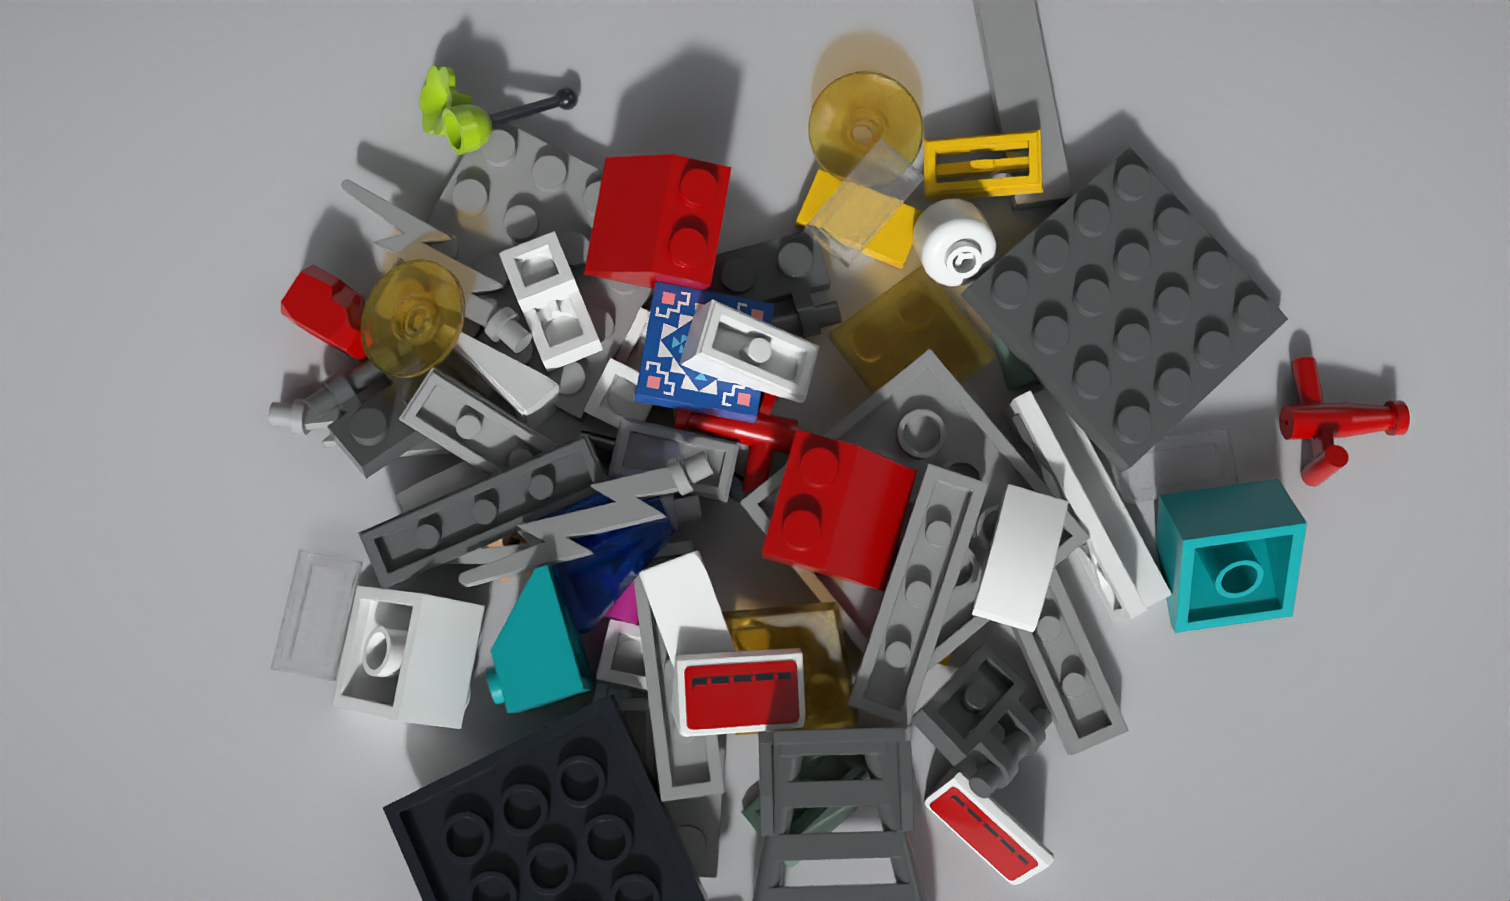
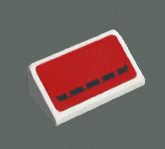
(738, 692)
(988, 829)

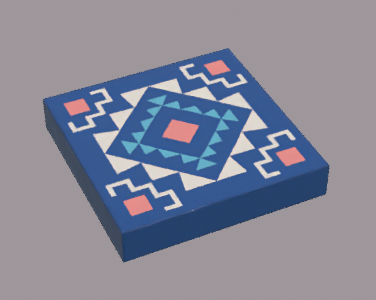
(674, 386)

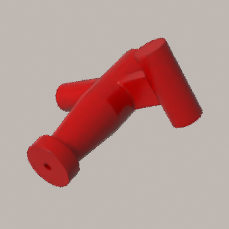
(1328, 421)
(763, 436)

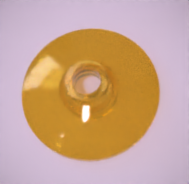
(864, 101)
(412, 318)

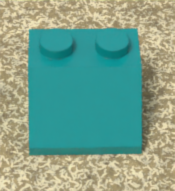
(1230, 554)
(538, 650)

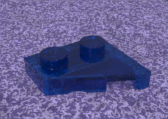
(598, 580)

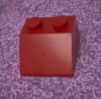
(658, 220)
(839, 511)

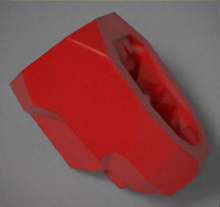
(326, 310)

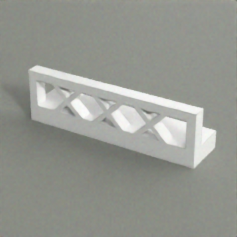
(1073, 472)

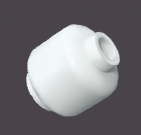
(954, 242)

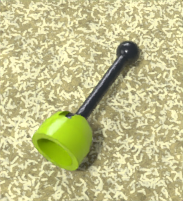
(470, 126)

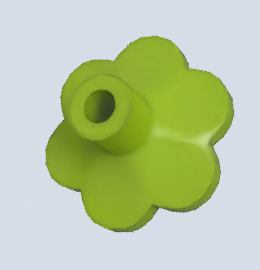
(438, 95)

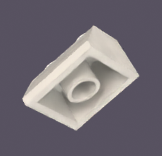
(409, 657)

